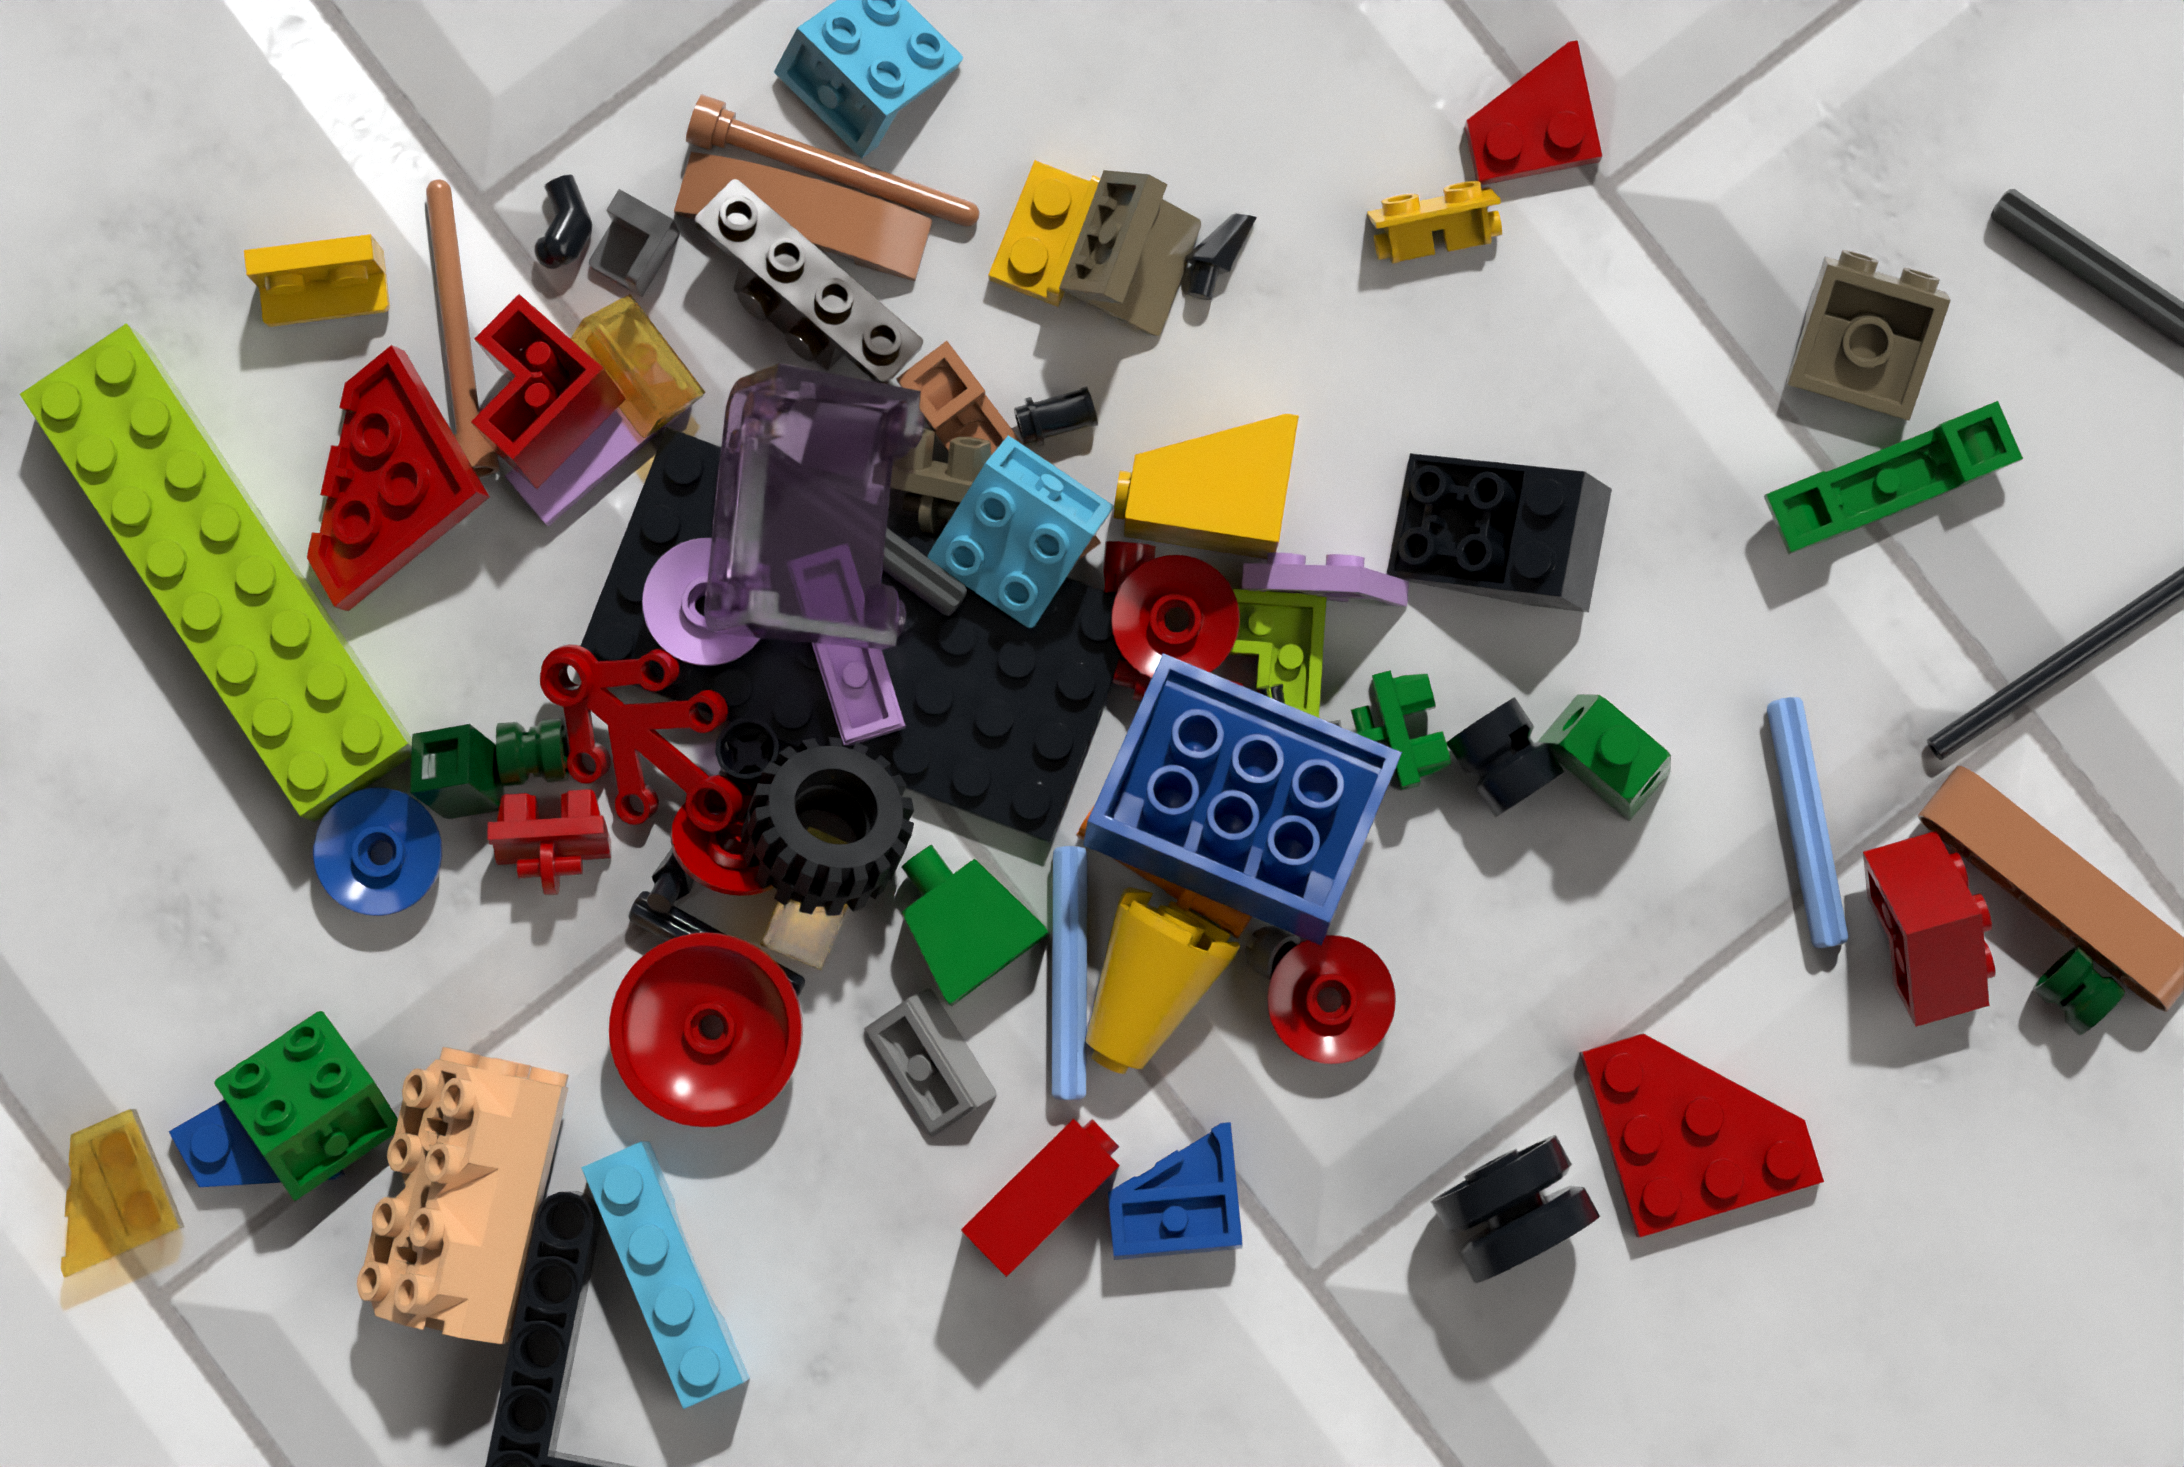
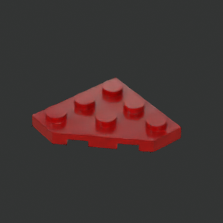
(389, 481)
(1691, 1137)

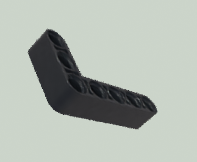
(560, 1319)

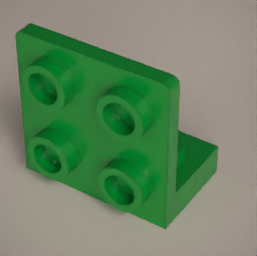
(308, 1104)

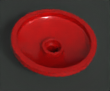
(661, 1039)

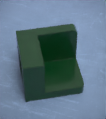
(455, 771)

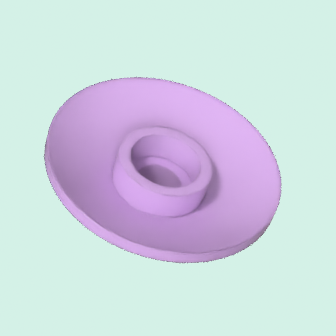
(671, 611)

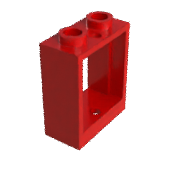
(1042, 1194)

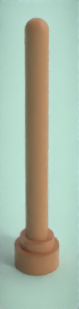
(717, 126)
(456, 329)

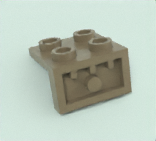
(1131, 251)

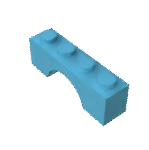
(664, 1274)

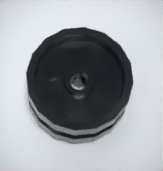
(1511, 1201)

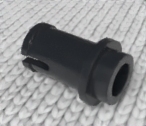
(1055, 416)

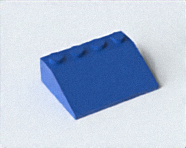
(1241, 799)

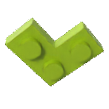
(1287, 639)

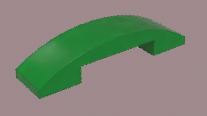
(1893, 478)

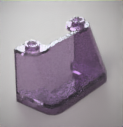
(808, 508)

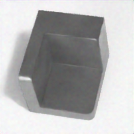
(633, 243)

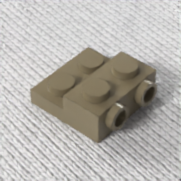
(1869, 334)

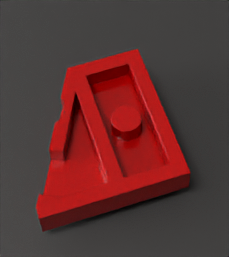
(1536, 123)

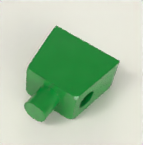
(1608, 753)
(966, 923)

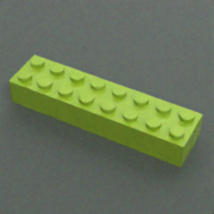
(219, 572)

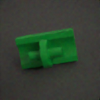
(1397, 699)

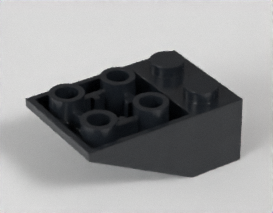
(1501, 530)

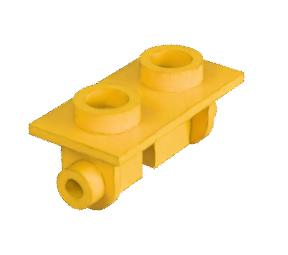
(1459, 213)

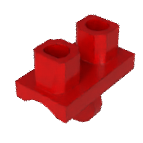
(549, 845)

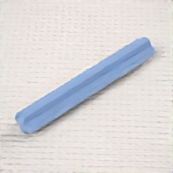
(1807, 822)
(1069, 973)

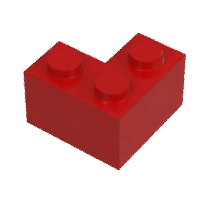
(552, 395)
(1931, 927)

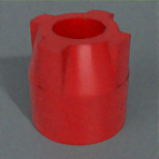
(1121, 560)

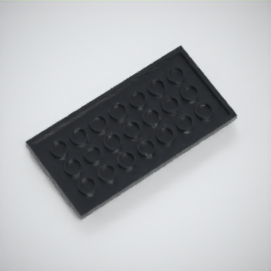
(986, 702)

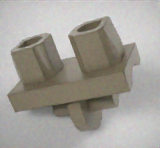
(938, 481)

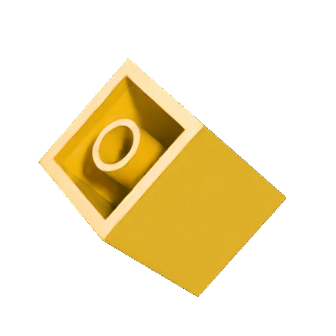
(1212, 490)

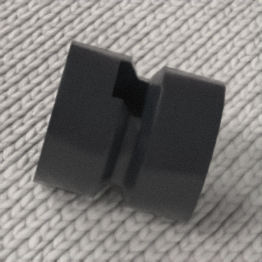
(1504, 757)

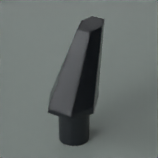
(1217, 254)
(669, 884)

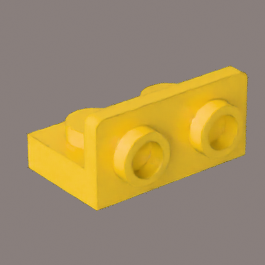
(1043, 233)
(319, 280)

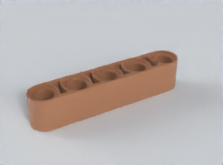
(2058, 886)

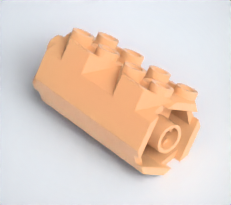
(475, 1169)

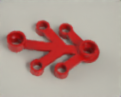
(634, 732)

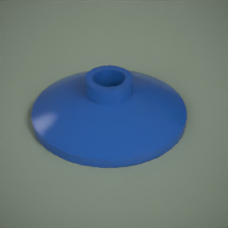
(345, 847)

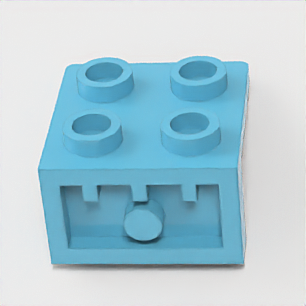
(864, 65)
(1019, 531)

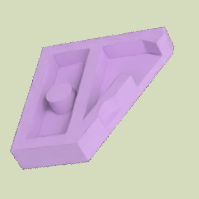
(1338, 580)

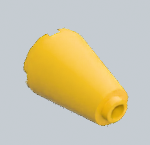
(1152, 978)

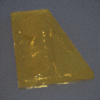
(114, 1194)

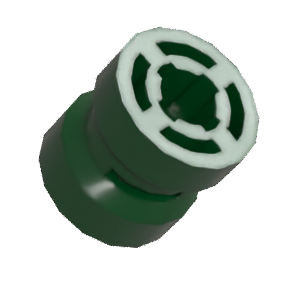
(536, 752)
(2079, 990)

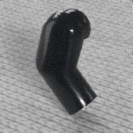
(568, 229)

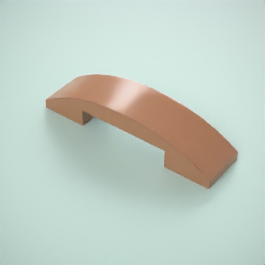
(826, 214)
(957, 403)

